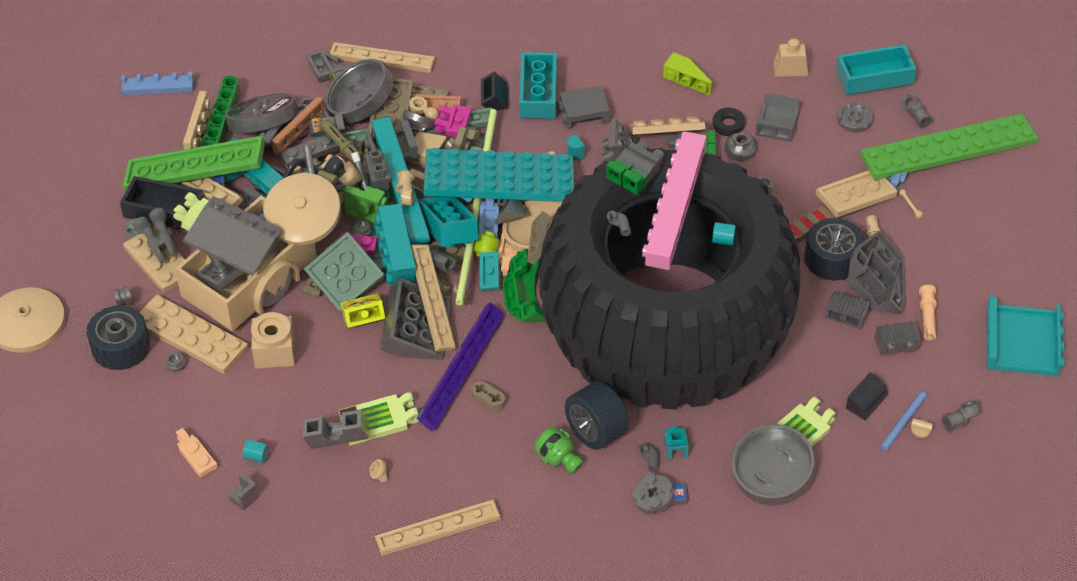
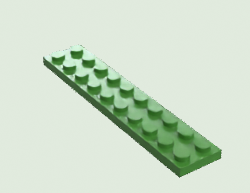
(948, 146)

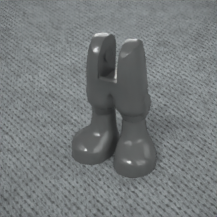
(163, 240)

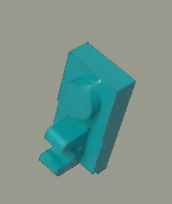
(489, 271)

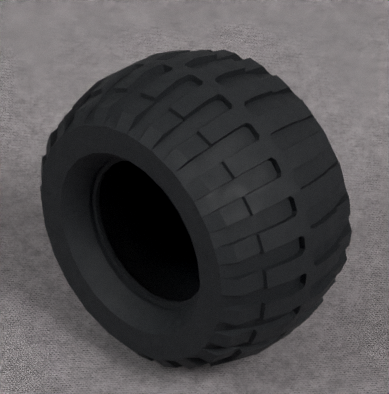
(669, 343)

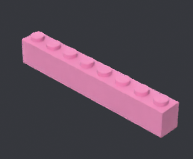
(675, 200)

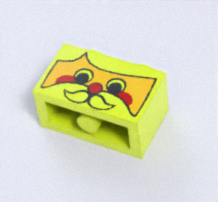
(362, 310)

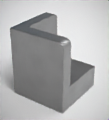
(245, 493)

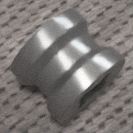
(122, 296)

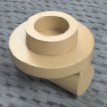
(921, 428)
(378, 470)

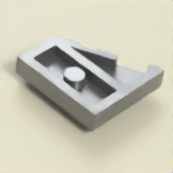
(323, 64)

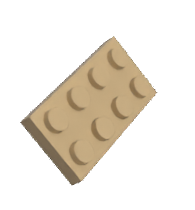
(198, 121)
(673, 125)
(855, 193)
(160, 273)

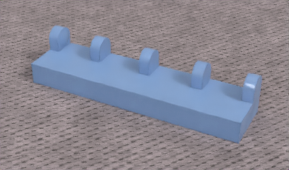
(157, 84)

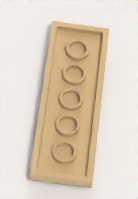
(192, 334)

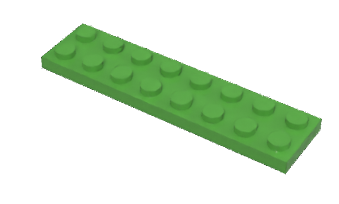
(198, 162)

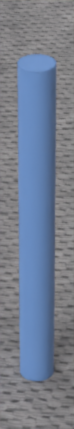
(903, 421)

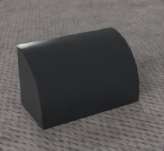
(494, 92)
(867, 396)

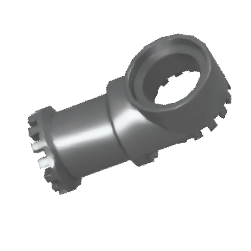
(917, 111)
(961, 415)

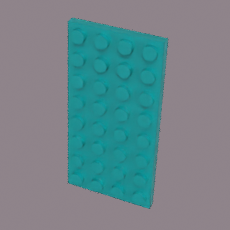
(498, 175)

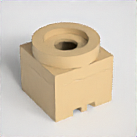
(272, 340)

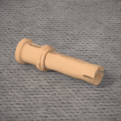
(928, 306)

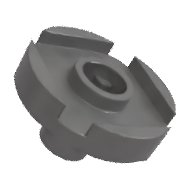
(652, 483)

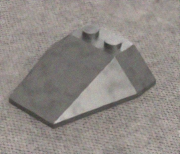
(878, 274)

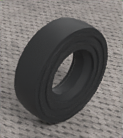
(731, 113)

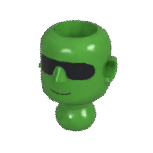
(557, 449)

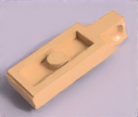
(506, 254)
(195, 453)

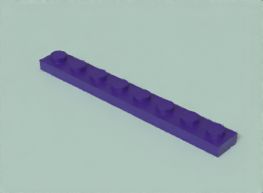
(460, 367)

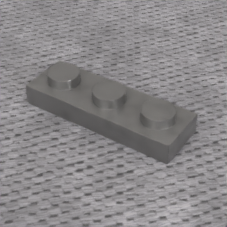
(319, 147)

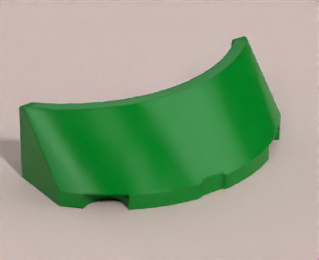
(520, 289)

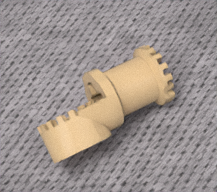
(404, 187)

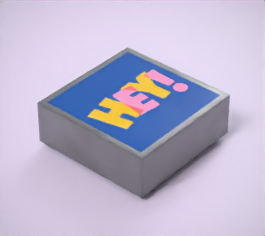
(680, 494)

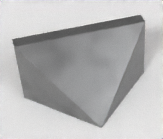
(511, 210)

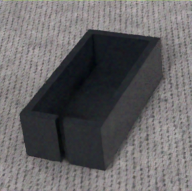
(147, 194)

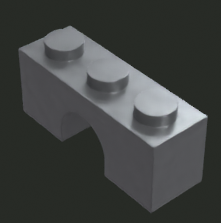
(320, 433)

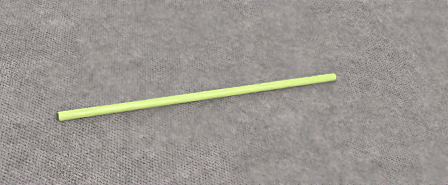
(475, 211)

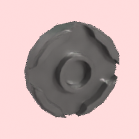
(855, 117)

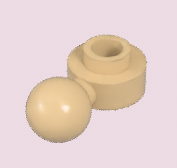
(419, 106)

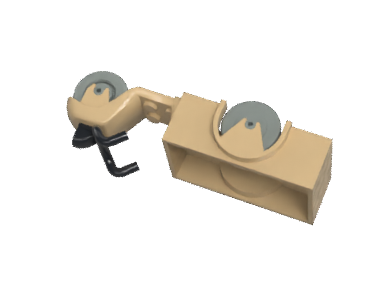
(268, 285)

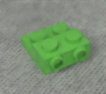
(364, 203)

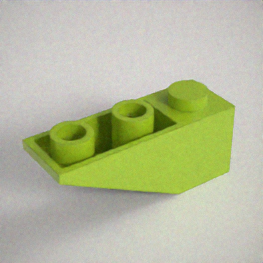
(685, 72)

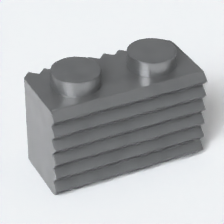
(847, 309)
(897, 338)

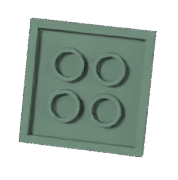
(344, 271)

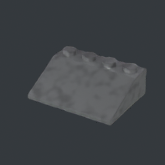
(233, 236)
(406, 323)

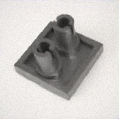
(618, 140)

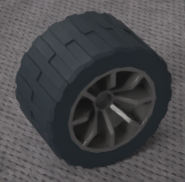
(831, 247)
(118, 337)
(596, 415)

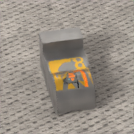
(316, 130)

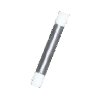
(358, 165)

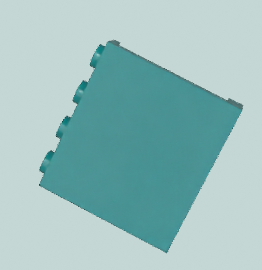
(1024, 339)

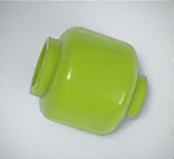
(486, 243)

